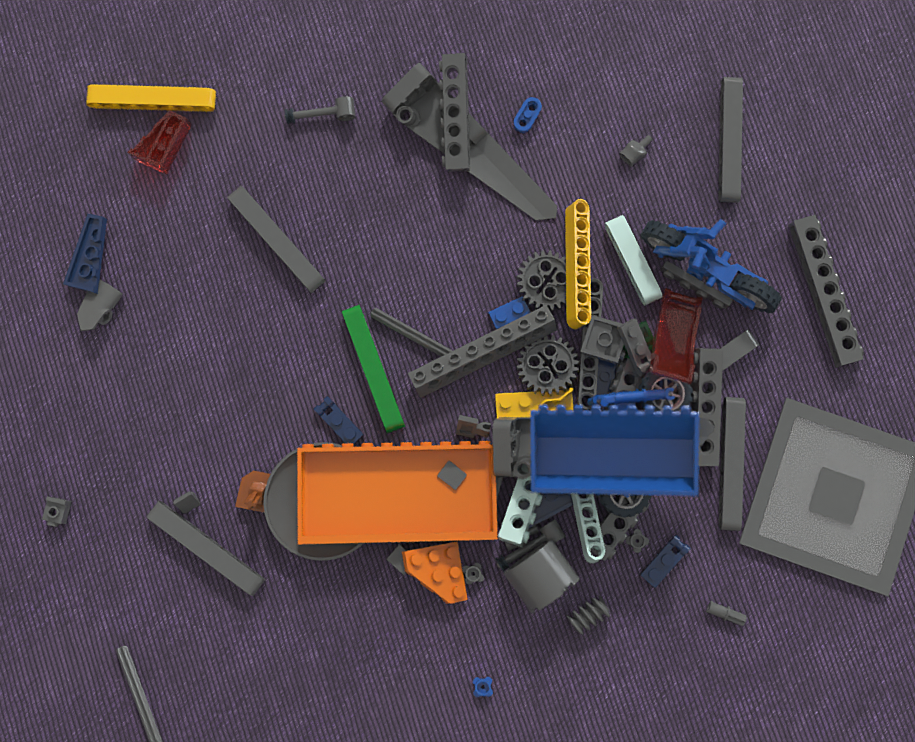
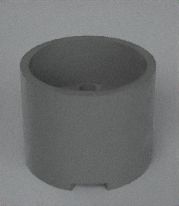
(541, 576)

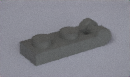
(635, 346)

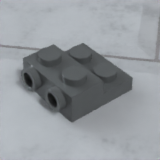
(603, 340)

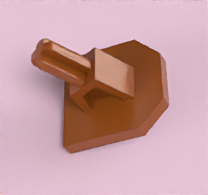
(252, 491)

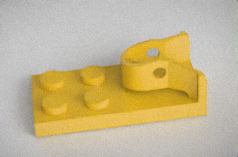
(522, 403)

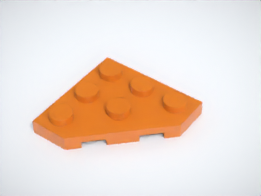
(438, 570)

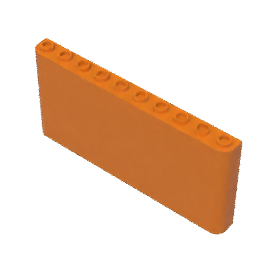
(395, 493)

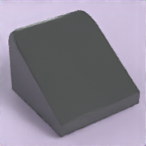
(187, 502)

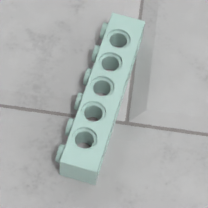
(513, 535)

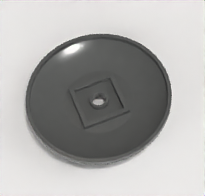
(282, 512)

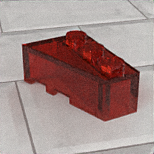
(162, 142)

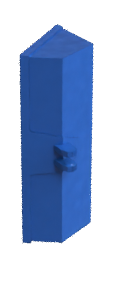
(615, 451)

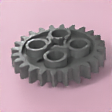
(533, 271)
(533, 375)

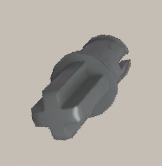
(726, 613)

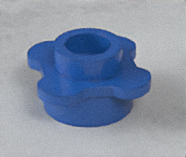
(487, 691)

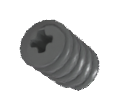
(589, 615)

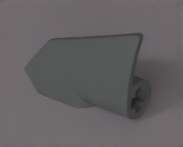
(97, 307)

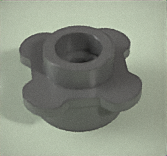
(632, 540)
(470, 578)

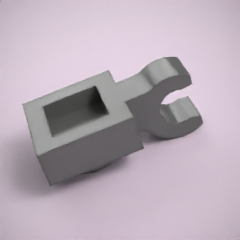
(469, 427)

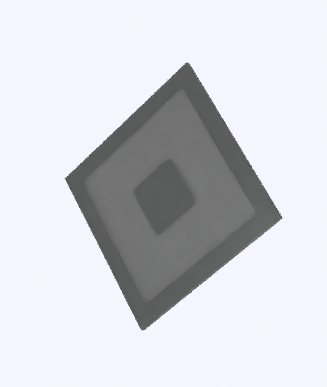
(834, 497)

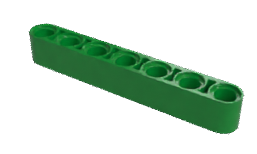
(373, 369)

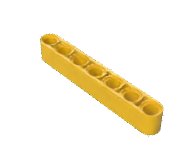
(151, 98)
(578, 233)

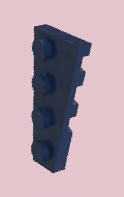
(87, 257)

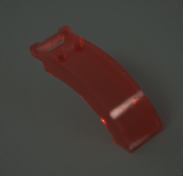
(675, 337)

